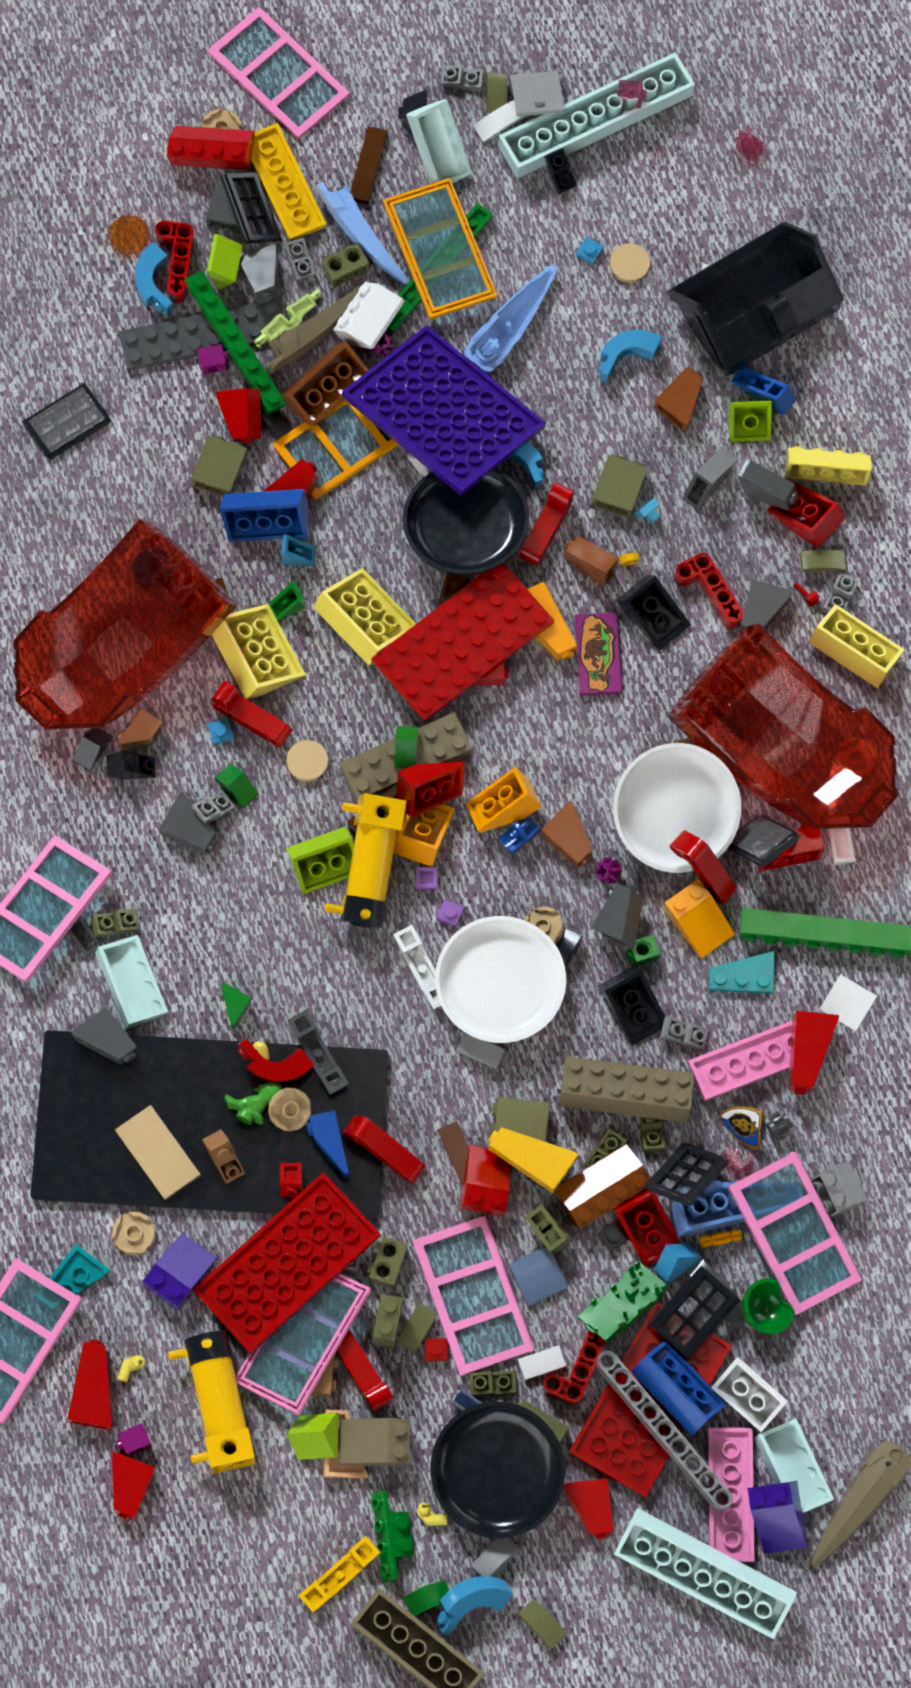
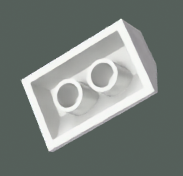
(368, 315)
(749, 1394)

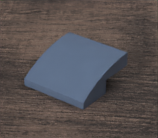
(538, 1275)

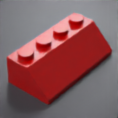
(211, 147)

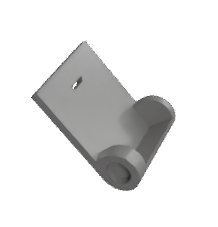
(537, 93)

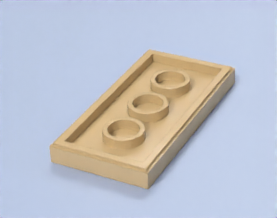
(157, 1152)

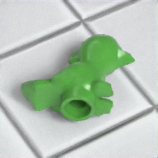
(252, 1107)

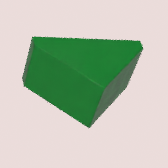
(287, 602)
(405, 746)
(237, 785)
(236, 1004)
(426, 1598)

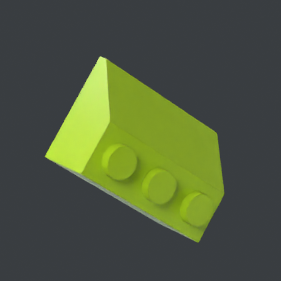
(322, 859)

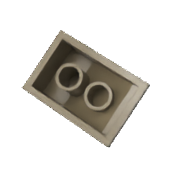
(374, 1442)

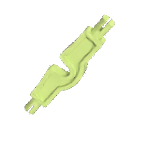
(282, 324)

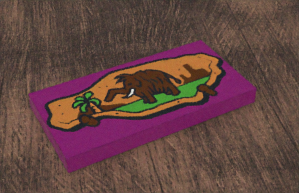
(598, 654)

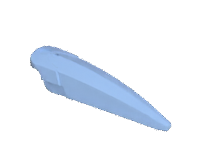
(351, 220)
(505, 328)

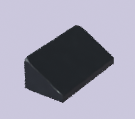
(275, 424)

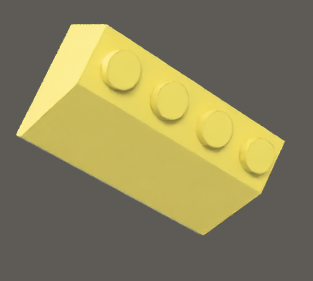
(827, 466)
(856, 646)

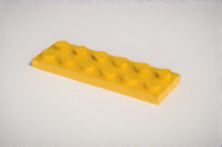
(285, 184)

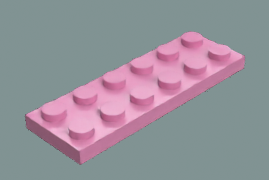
(743, 1062)
(732, 1461)

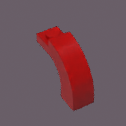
(290, 1068)

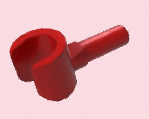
(810, 598)

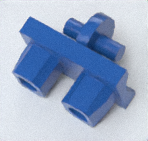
(519, 834)

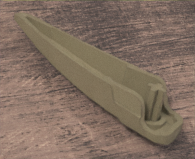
(307, 335)
(867, 1492)

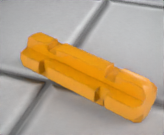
(720, 1238)

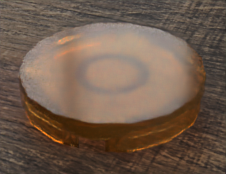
(129, 234)

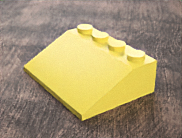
(363, 614)
(257, 651)

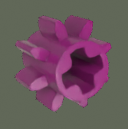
(386, 346)
(609, 870)

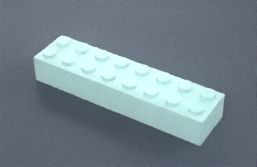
(705, 1573)

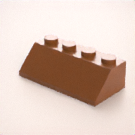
(323, 383)
(602, 1186)

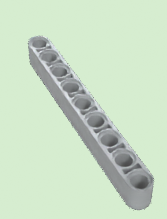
(666, 1442)

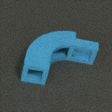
(146, 269)
(628, 343)
(530, 459)
(471, 1594)

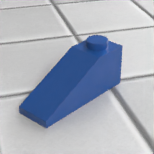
(765, 389)
(327, 1137)

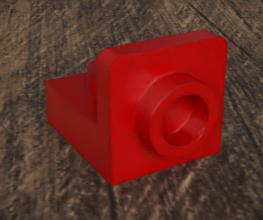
(290, 1179)

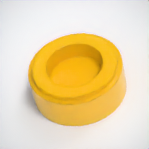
(629, 559)

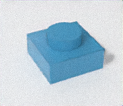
(589, 250)
(220, 731)

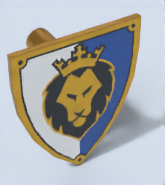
(744, 1124)

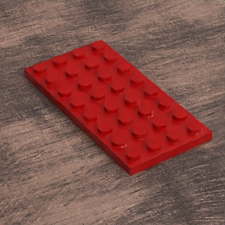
(462, 641)
(287, 1263)
(613, 1435)

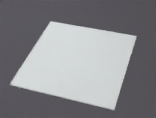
(848, 1001)

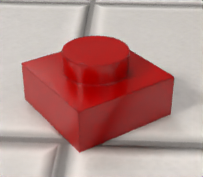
(436, 1349)

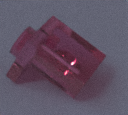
(632, 89)
(749, 144)
(735, 1160)

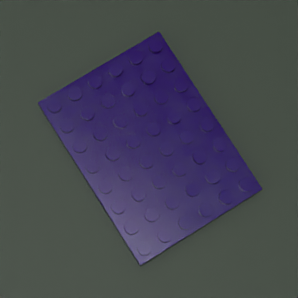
(443, 410)

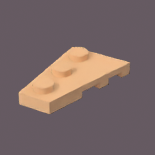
(333, 1469)

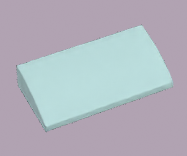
(439, 142)
(131, 981)
(791, 1459)

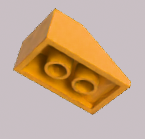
(504, 802)
(424, 835)
(698, 918)

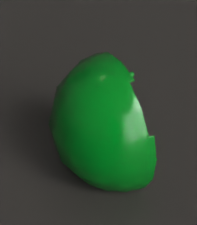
(765, 1308)

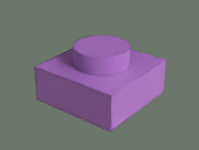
(426, 878)
(450, 913)

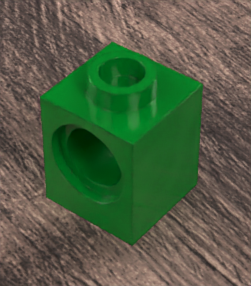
(650, 945)

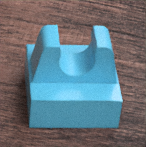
(648, 511)

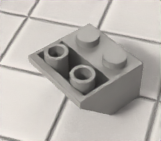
(839, 1189)

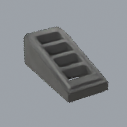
(91, 949)

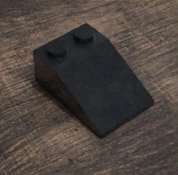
(653, 611)
(633, 1004)

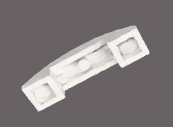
(497, 121)
(418, 963)

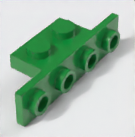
(392, 1536)

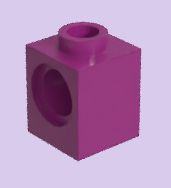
(212, 359)
(133, 1440)

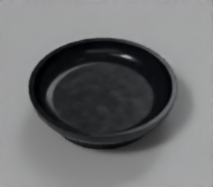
(466, 531)
(497, 1469)

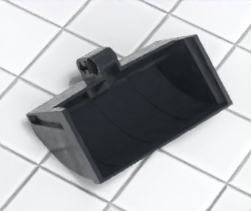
(758, 296)

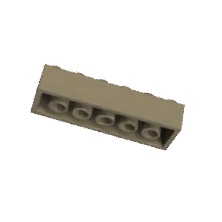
(375, 771)
(626, 1089)
(414, 1645)

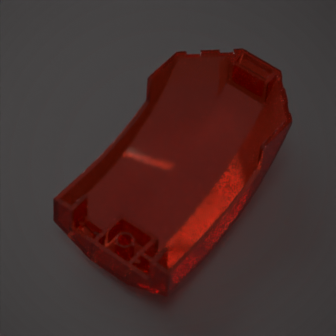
(117, 633)
(789, 735)

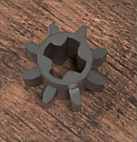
(779, 1125)

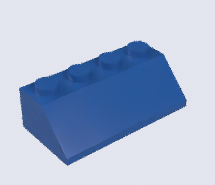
(265, 515)
(678, 1387)

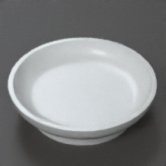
(672, 792)
(500, 979)

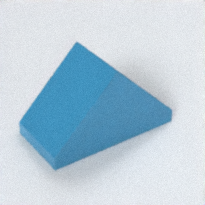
(297, 552)
(675, 1261)

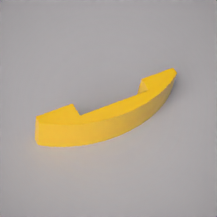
(339, 1574)

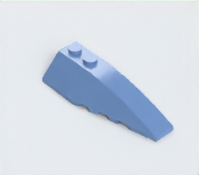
(710, 1211)

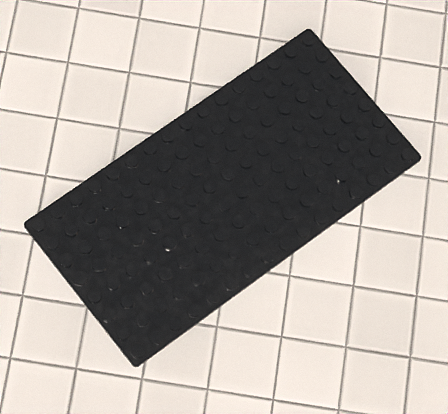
(186, 1084)

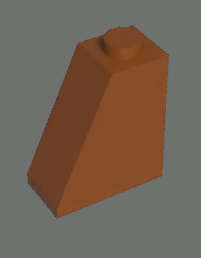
(680, 398)
(591, 560)
(568, 836)

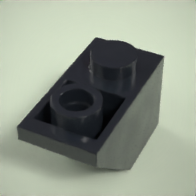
(130, 765)

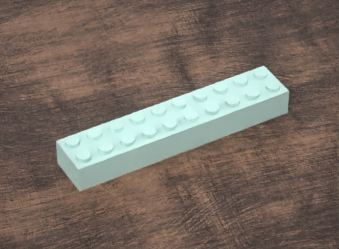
(595, 116)

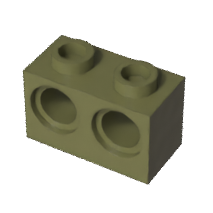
(348, 269)
(548, 1229)
(392, 1264)

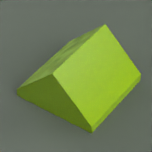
(224, 261)
(750, 421)
(315, 1436)

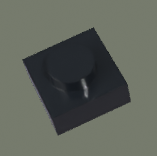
(613, 1236)

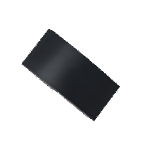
(559, 171)
(568, 945)

